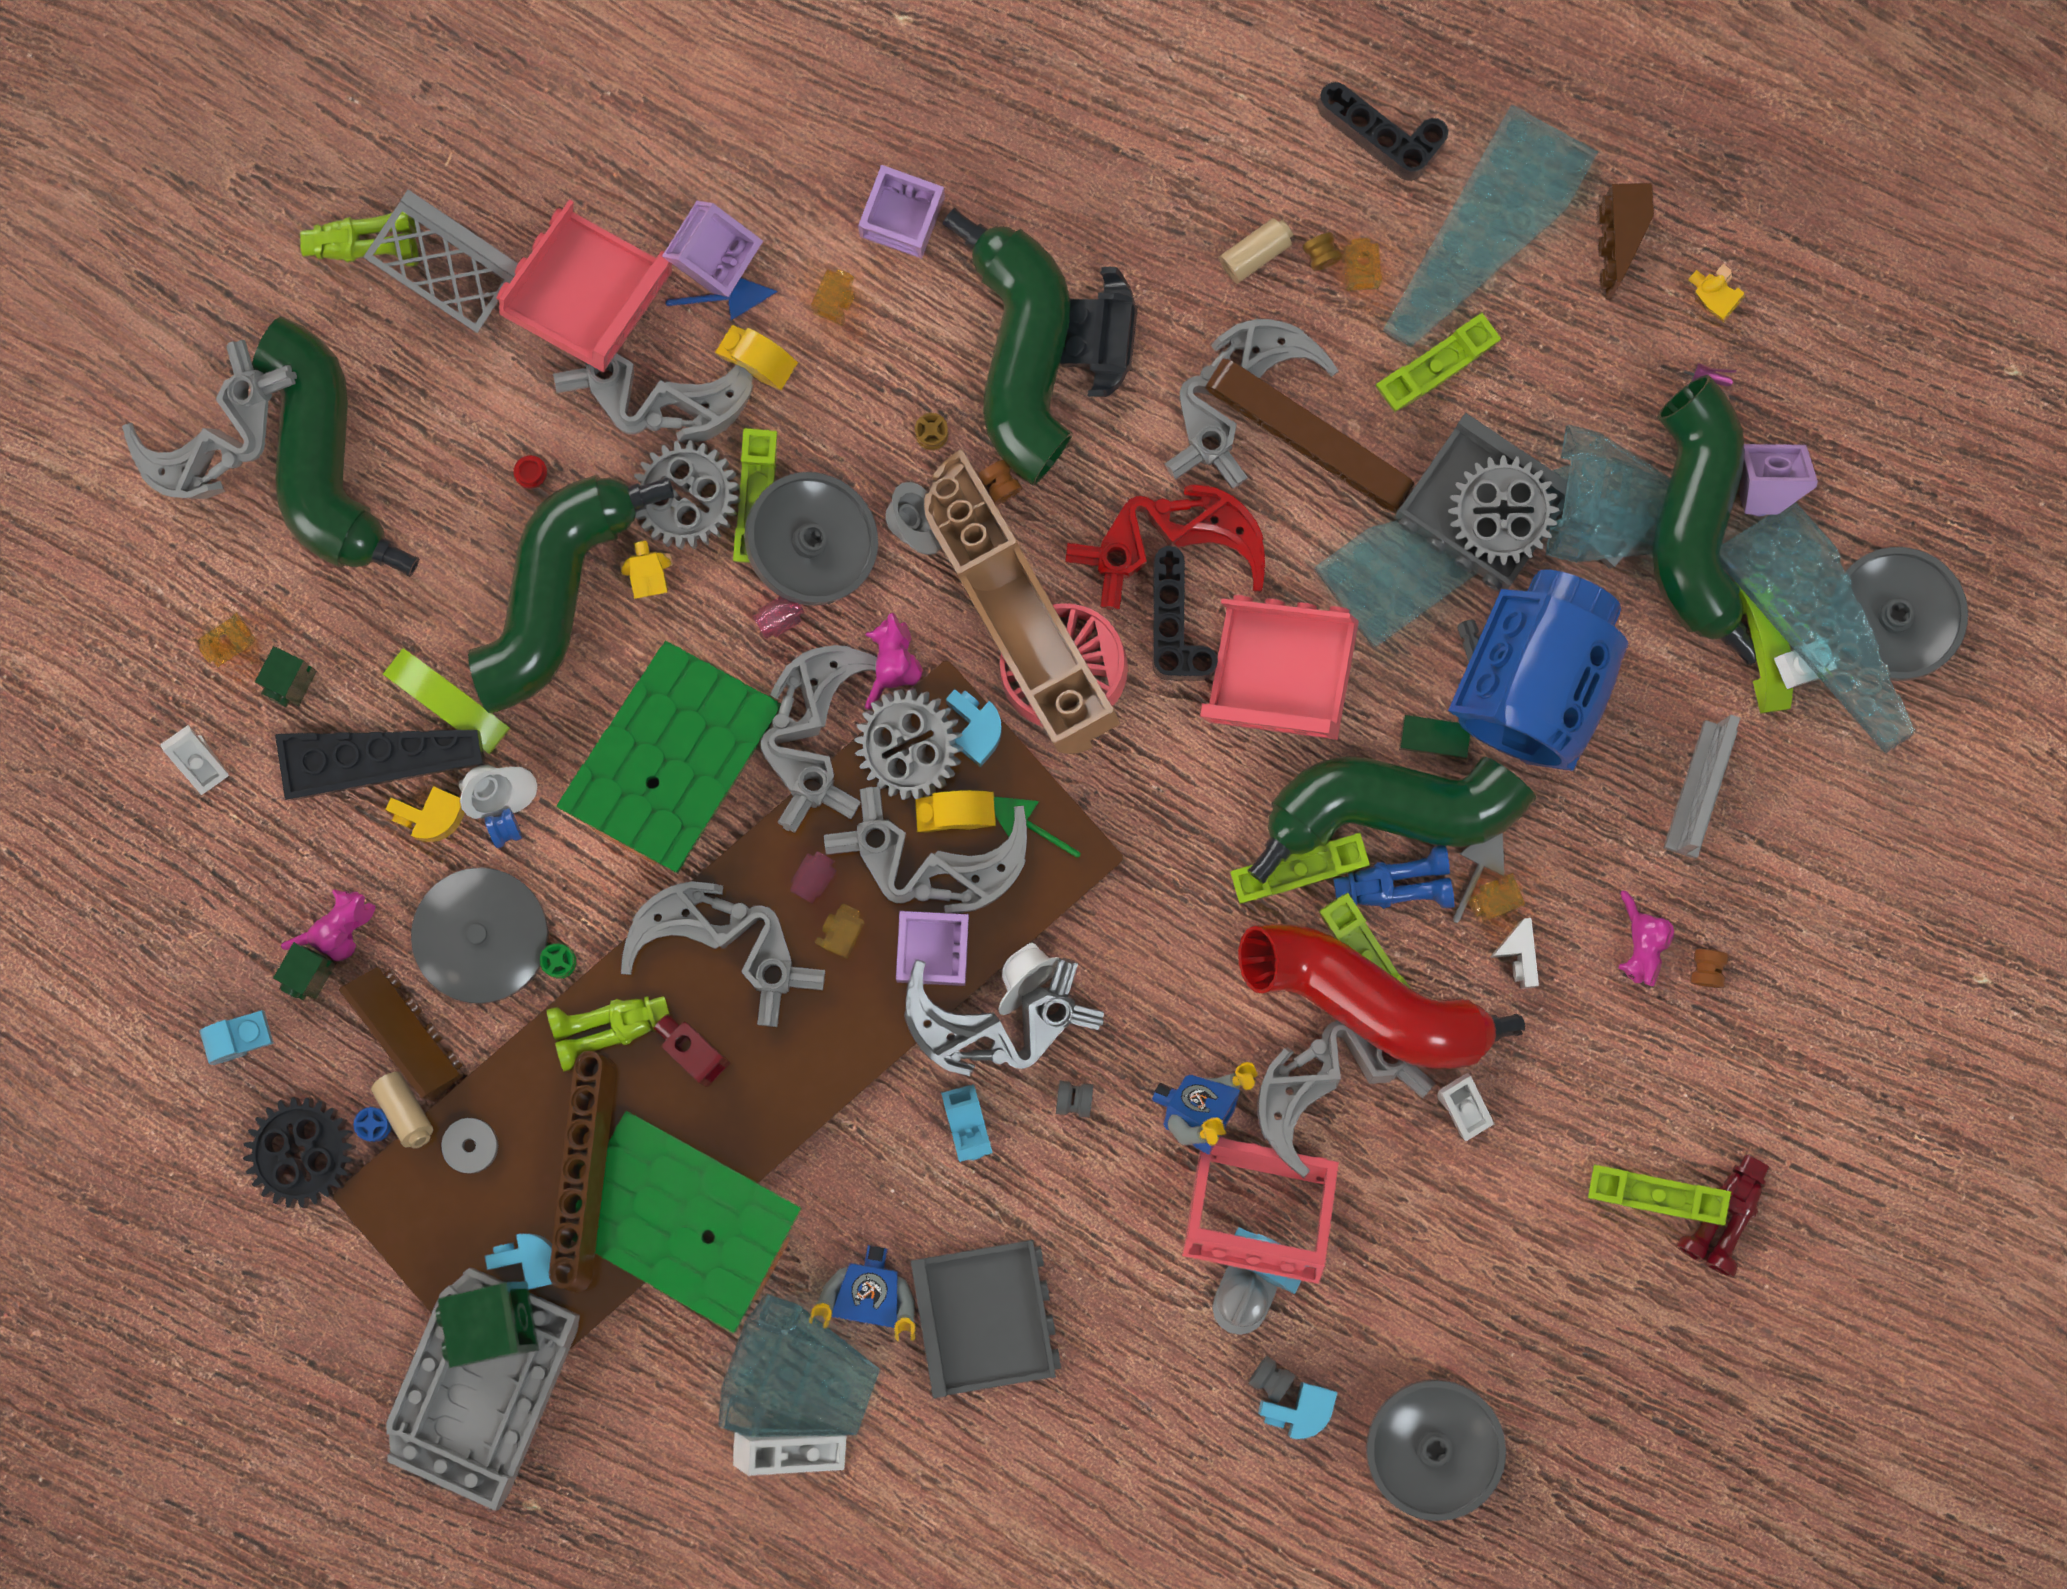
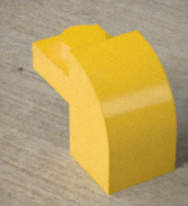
(757, 355)
(955, 811)
(436, 820)

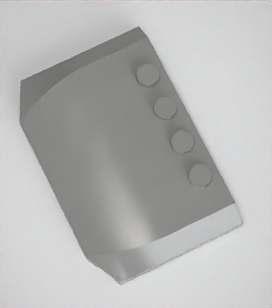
(478, 1419)

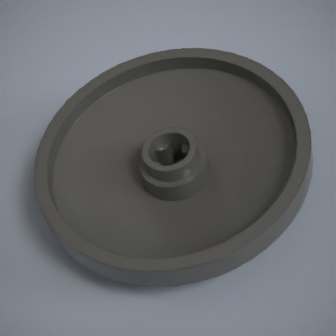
(811, 538)
(1911, 608)
(479, 935)
(1436, 1450)

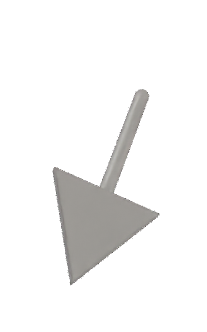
(1485, 855)

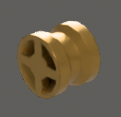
(1322, 251)
(927, 426)

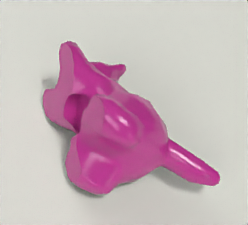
(894, 662)
(334, 931)
(1649, 939)

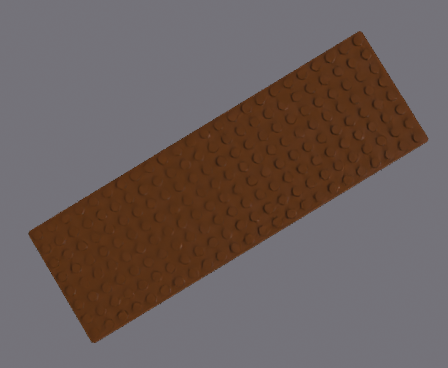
(780, 1078)

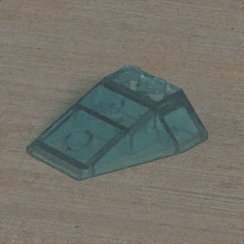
(1608, 502)
(793, 1377)

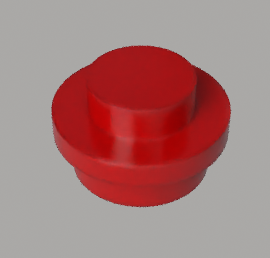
(530, 472)

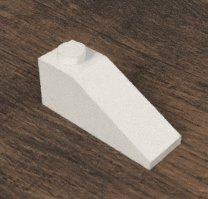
(788, 1454)

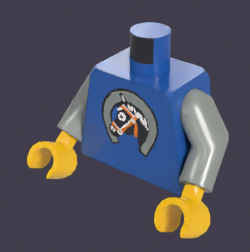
(1203, 1106)
(868, 1295)

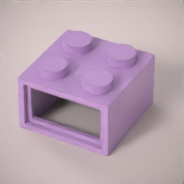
(901, 211)
(712, 248)
(938, 941)

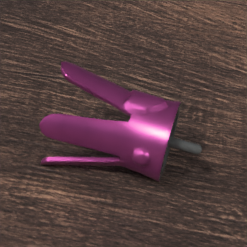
(1718, 378)

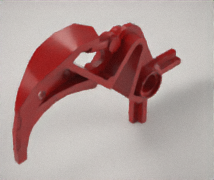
(1126, 537)

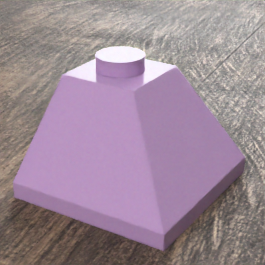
(1775, 477)

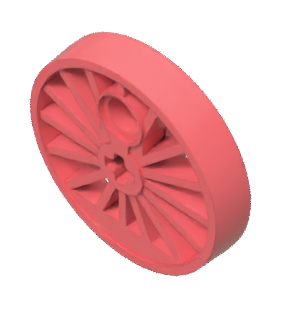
(1111, 653)

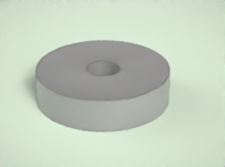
(458, 1134)

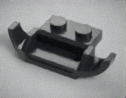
(1103, 333)

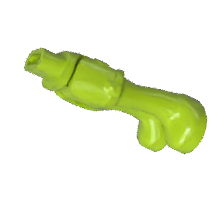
(342, 239)
(627, 1020)

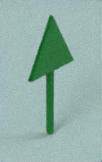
(1005, 815)

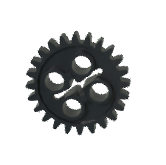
(271, 1165)

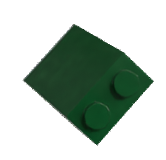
(487, 1324)

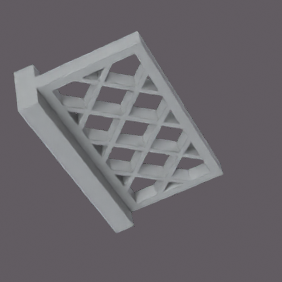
(451, 233)
(1701, 786)

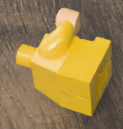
(1715, 293)
(646, 570)

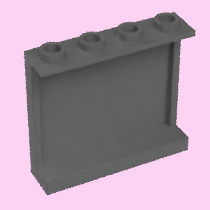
(1430, 500)
(985, 1318)

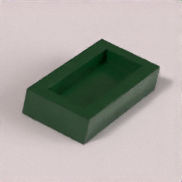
(1434, 737)

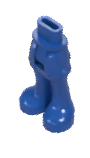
(1376, 888)

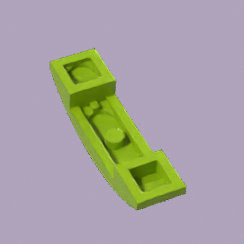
(1438, 363)
(757, 473)
(1768, 644)
(444, 699)
(1302, 870)
(1349, 926)
(1659, 1195)

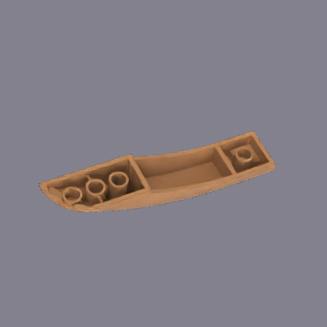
(1016, 608)

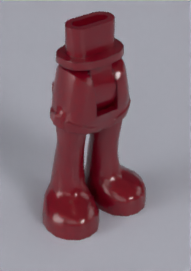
(1746, 1190)

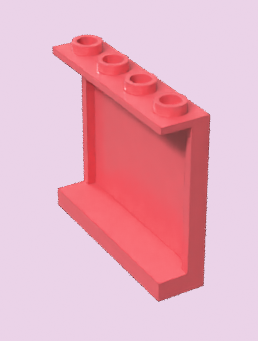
(582, 288)
(1282, 667)

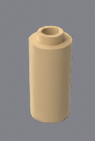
(1256, 249)
(402, 1110)

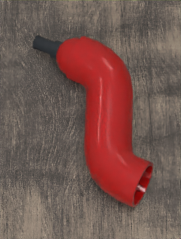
(1369, 998)

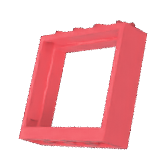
(1254, 1253)

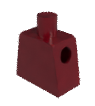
(700, 1060)

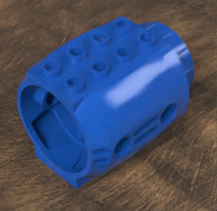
(1543, 670)

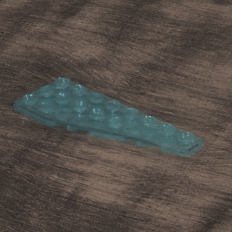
(1507, 202)
(1392, 577)
(1809, 599)

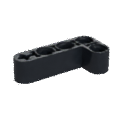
(1379, 126)
(1174, 614)

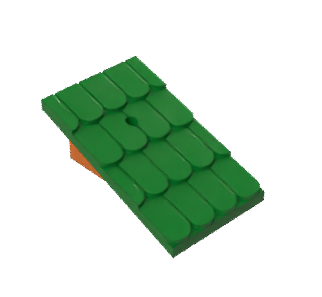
(679, 728)
(661, 1203)

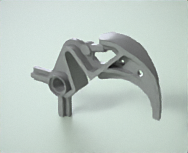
(615, 394)
(248, 414)
(1205, 421)
(796, 765)
(885, 860)
(767, 952)
(1310, 1088)

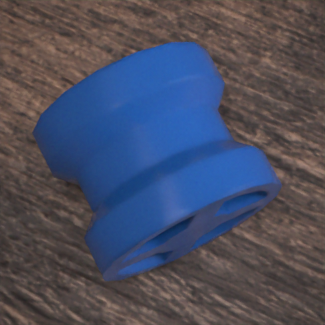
(503, 828)
(365, 1124)

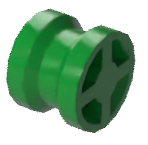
(553, 957)

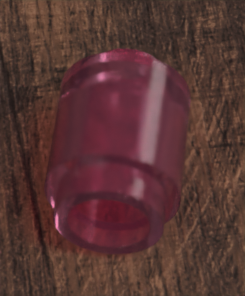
(778, 617)
(813, 876)

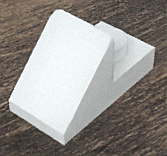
(1794, 670)
(194, 759)
(1521, 944)
(1465, 1106)

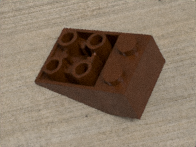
(1624, 221)

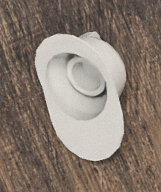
(493, 789)
(1024, 973)

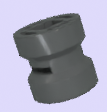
(1082, 1099)
(1271, 1379)

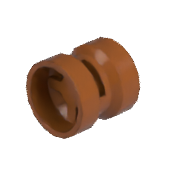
(1000, 482)
(1709, 968)

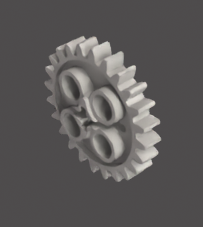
(703, 471)
(1503, 541)
(921, 772)

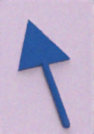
(742, 298)

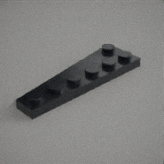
(346, 761)

